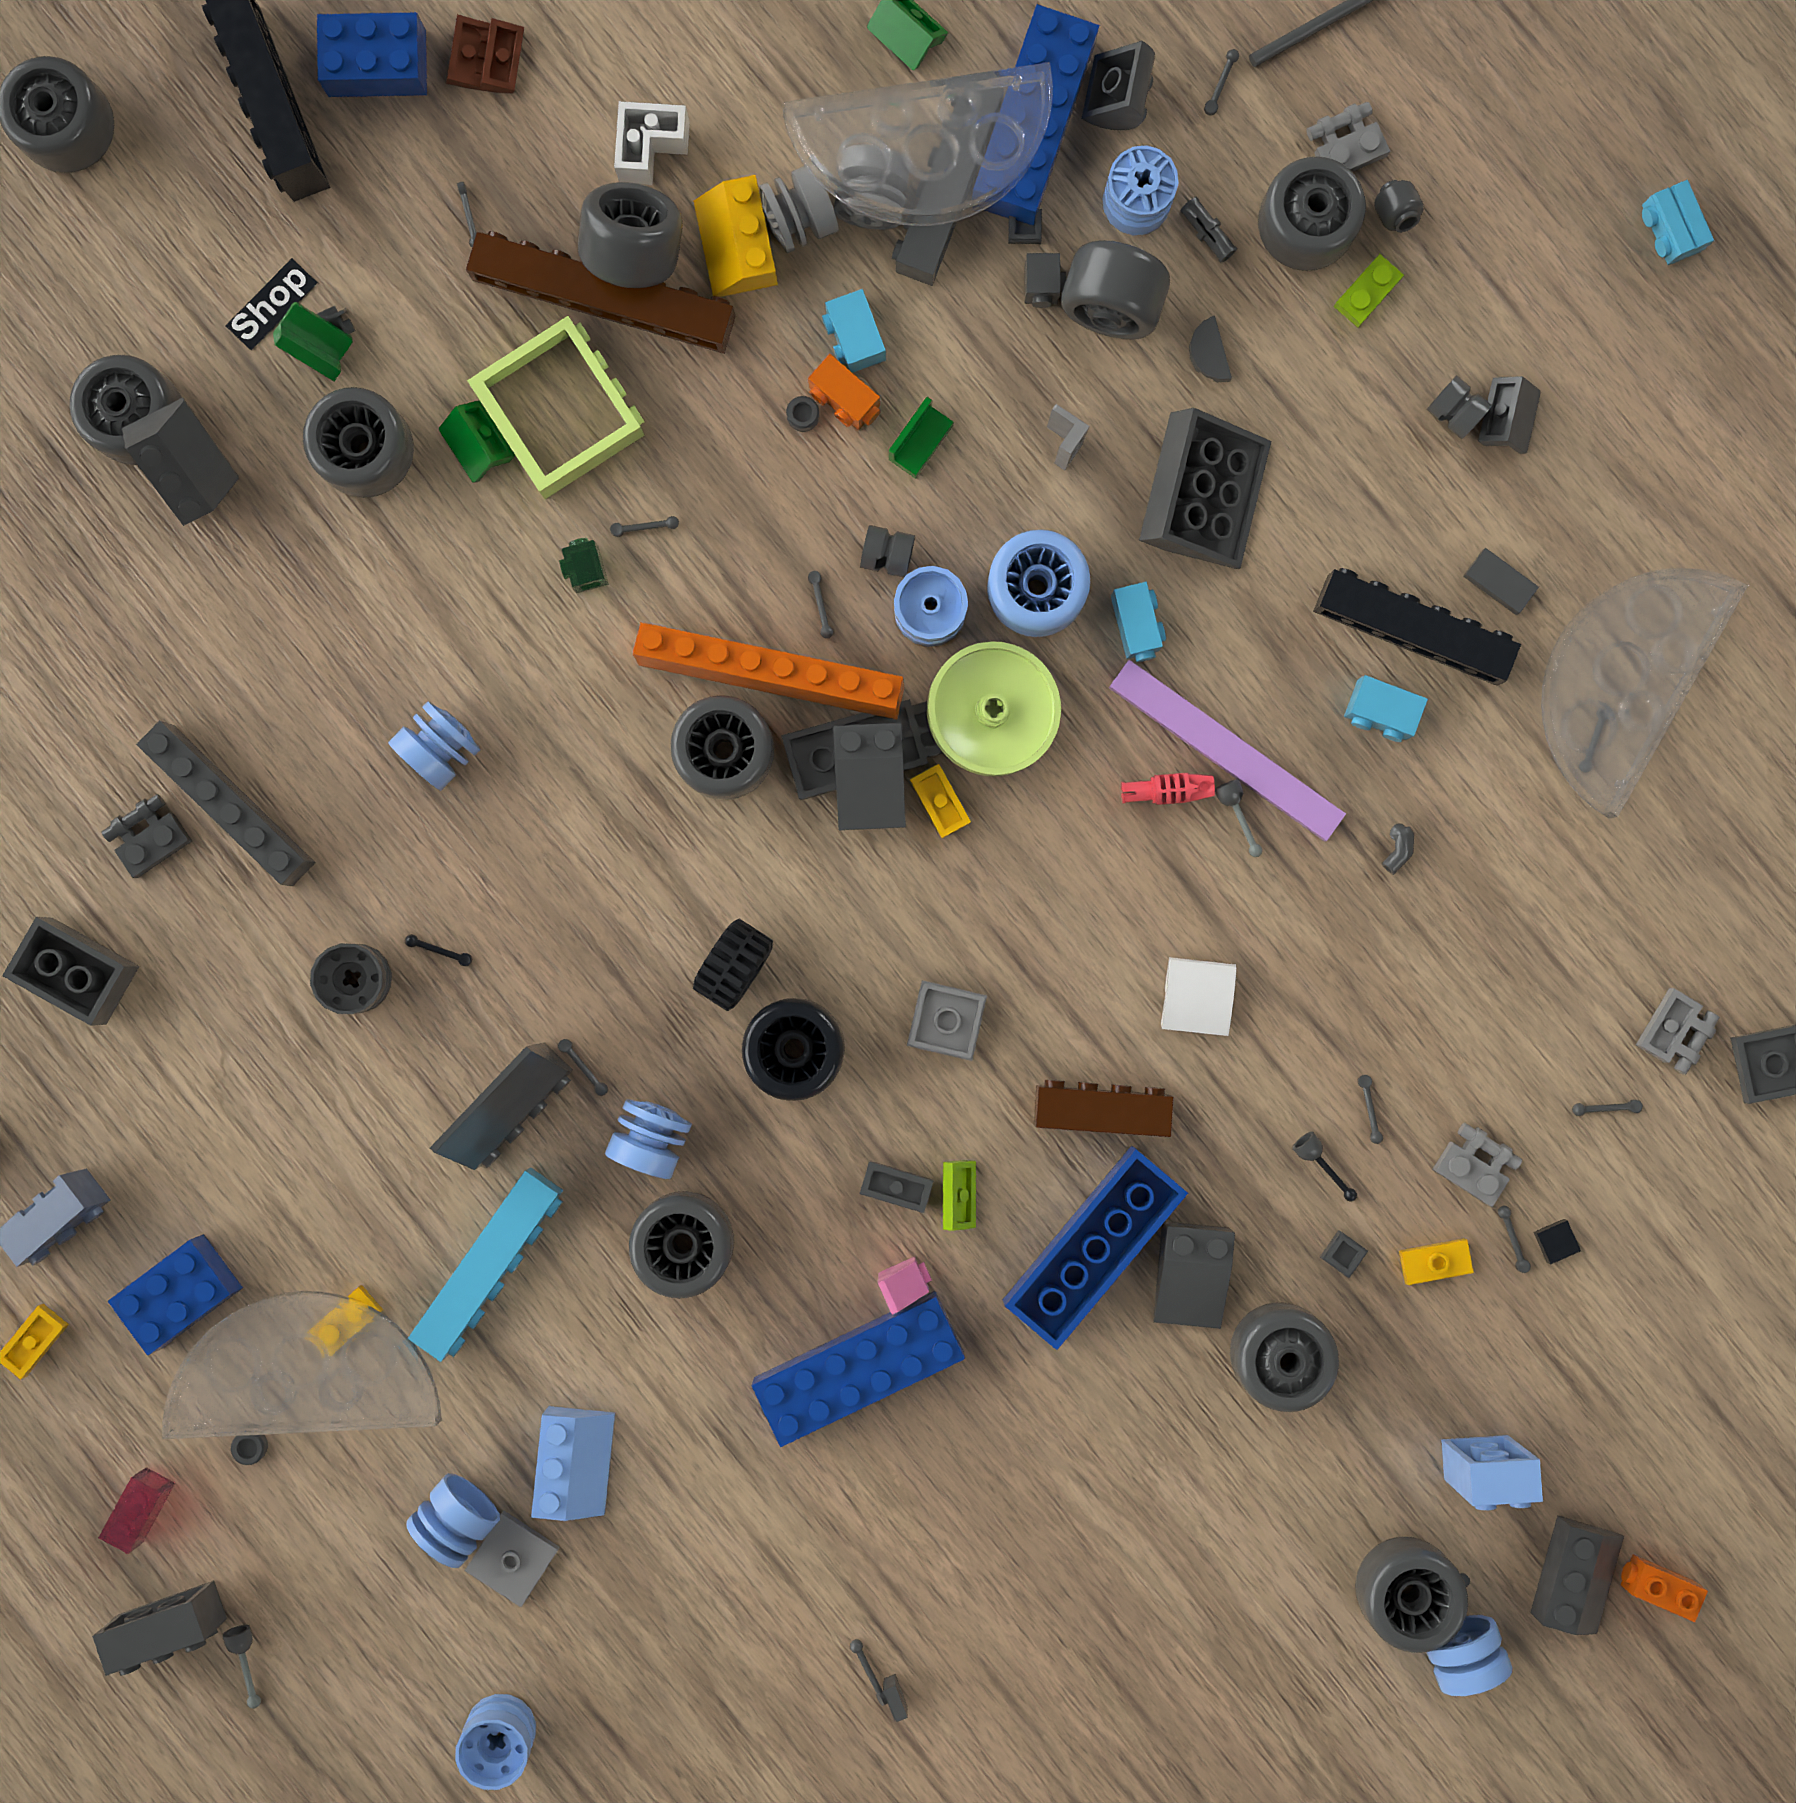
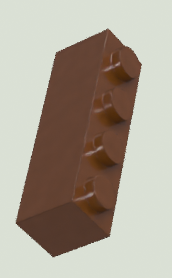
(1103, 1110)

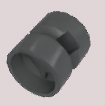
(1459, 407)
(887, 551)

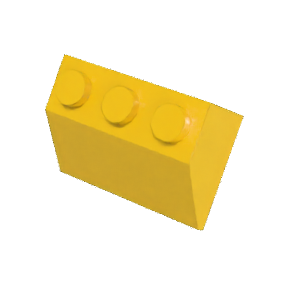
(735, 237)

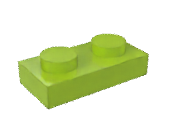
(1368, 290)
(959, 1195)

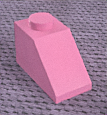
(904, 1284)

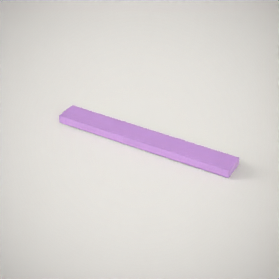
(1227, 750)

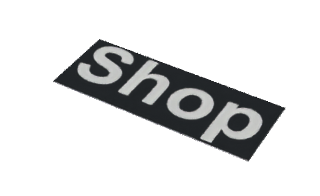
(271, 304)

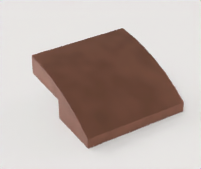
(485, 55)

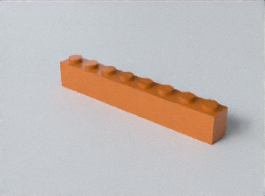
(769, 670)

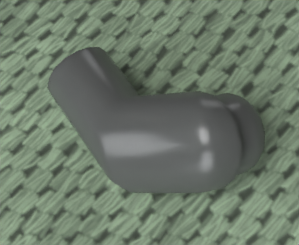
(1403, 848)

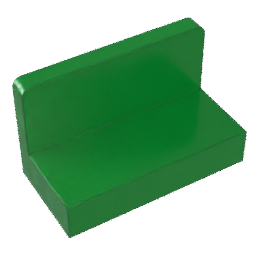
(906, 30)
(312, 340)
(920, 438)
(475, 439)

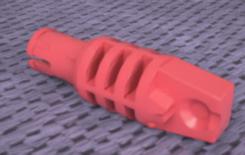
(1170, 788)

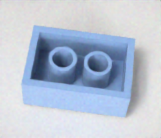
(1492, 1471)

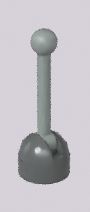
(1230, 795)
(238, 1641)

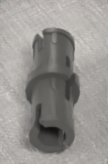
(1208, 229)

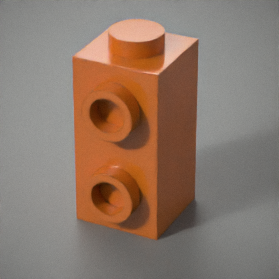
(845, 393)
(1663, 1587)

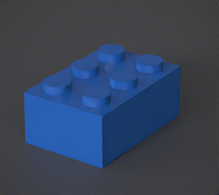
(372, 54)
(175, 1294)

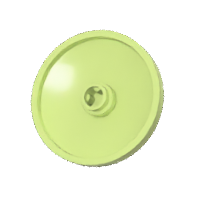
(993, 708)

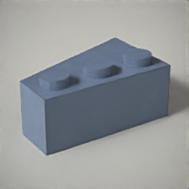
(52, 1217)

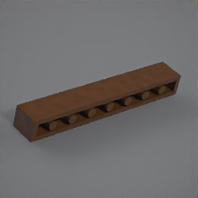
(569, 284)

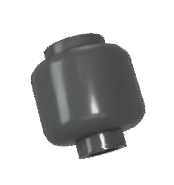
(1399, 205)

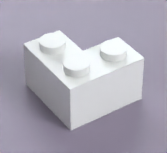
(646, 131)

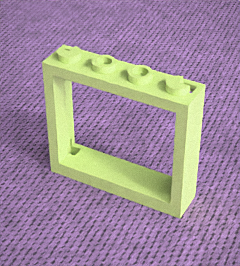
(591, 457)

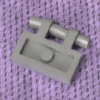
(1353, 150)
(1669, 1027)
(1471, 1173)

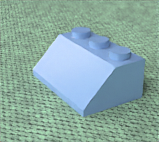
(572, 1464)

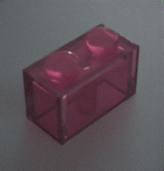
(136, 1510)

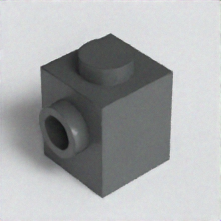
(1043, 279)

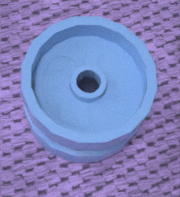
(942, 590)
(1472, 1659)

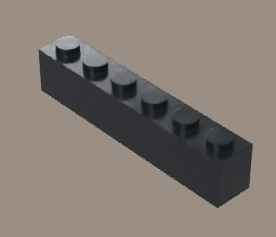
(1417, 627)

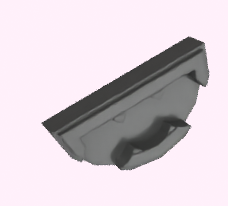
(1208, 352)

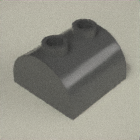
(1119, 87)

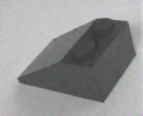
(869, 776)
(1193, 1274)

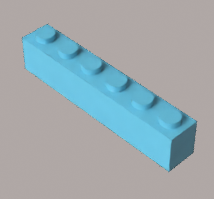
(486, 1264)

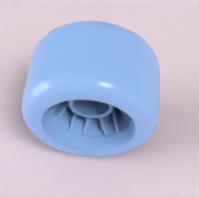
(1040, 557)

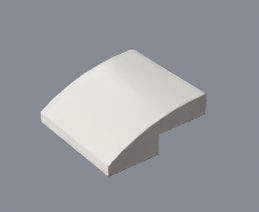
(1198, 996)

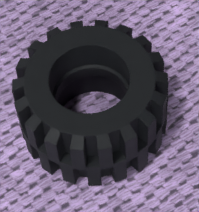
(732, 964)

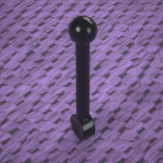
(464, 959)

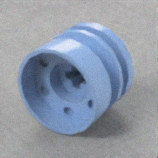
(1136, 208)
(434, 745)
(648, 1139)
(453, 1520)
(492, 1759)

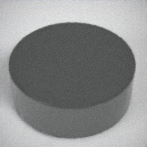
(802, 413)
(249, 1448)

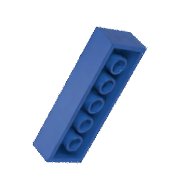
(1068, 47)
(1094, 1247)
(857, 1369)

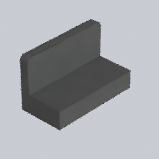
(1511, 415)

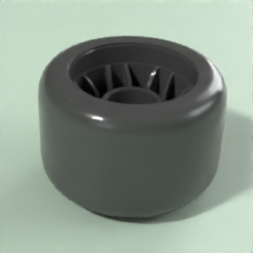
(56, 114)
(629, 235)
(1305, 237)
(1115, 289)
(103, 391)
(337, 429)
(703, 729)
(666, 1266)
(1268, 1335)
(1429, 1612)

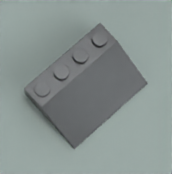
(1205, 488)
(503, 1107)

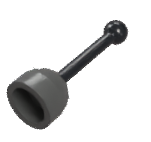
(1310, 1148)

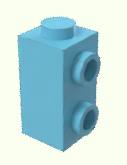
(1137, 621)

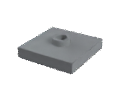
(947, 1020)
(512, 1559)

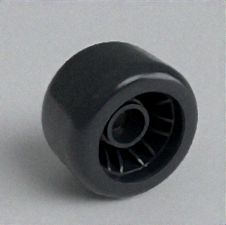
(766, 1055)

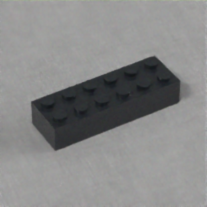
(266, 97)

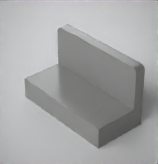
(1073, 432)

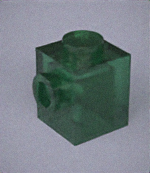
(583, 565)

